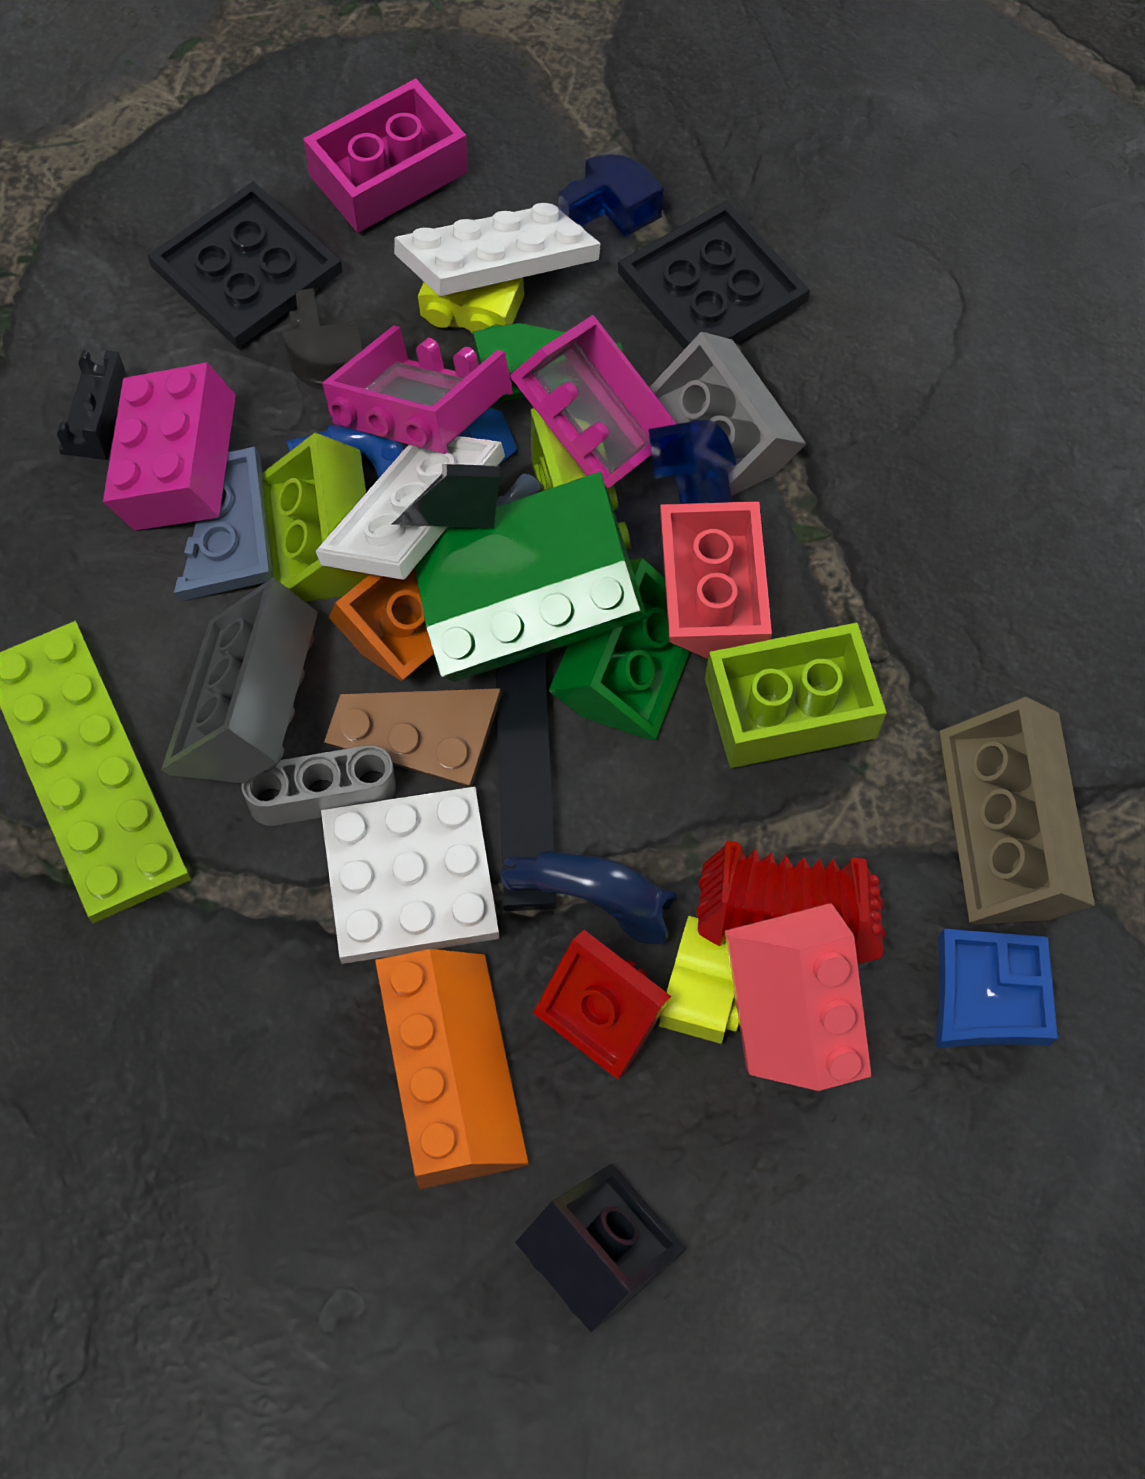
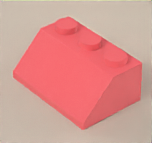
(715, 575)
(800, 999)

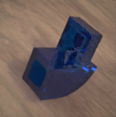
(614, 188)
(697, 456)

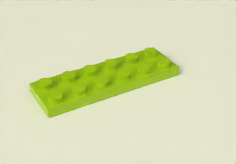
(86, 774)

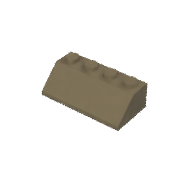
(1015, 815)

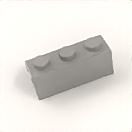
(719, 385)

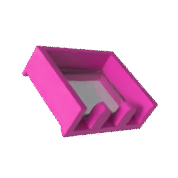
(413, 399)
(593, 400)

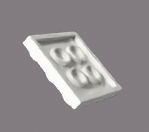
(408, 875)

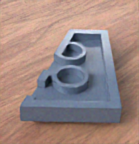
(236, 545)

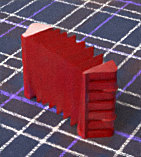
(750, 890)

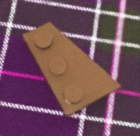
(420, 730)

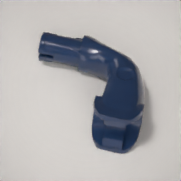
(606, 883)

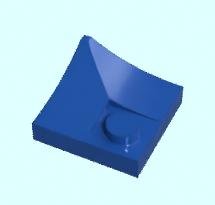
(994, 989)

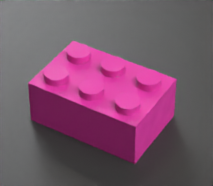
(386, 155)
(170, 447)

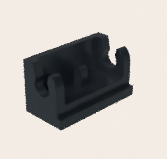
(94, 408)

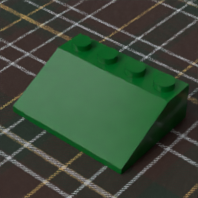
(530, 583)

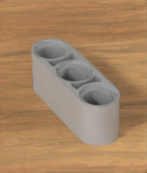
(297, 774)

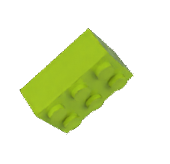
(794, 695)

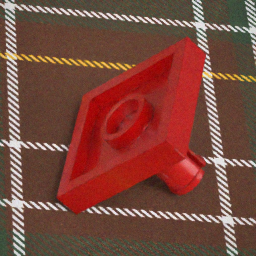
(601, 1004)

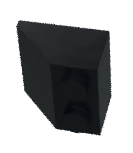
(599, 1246)

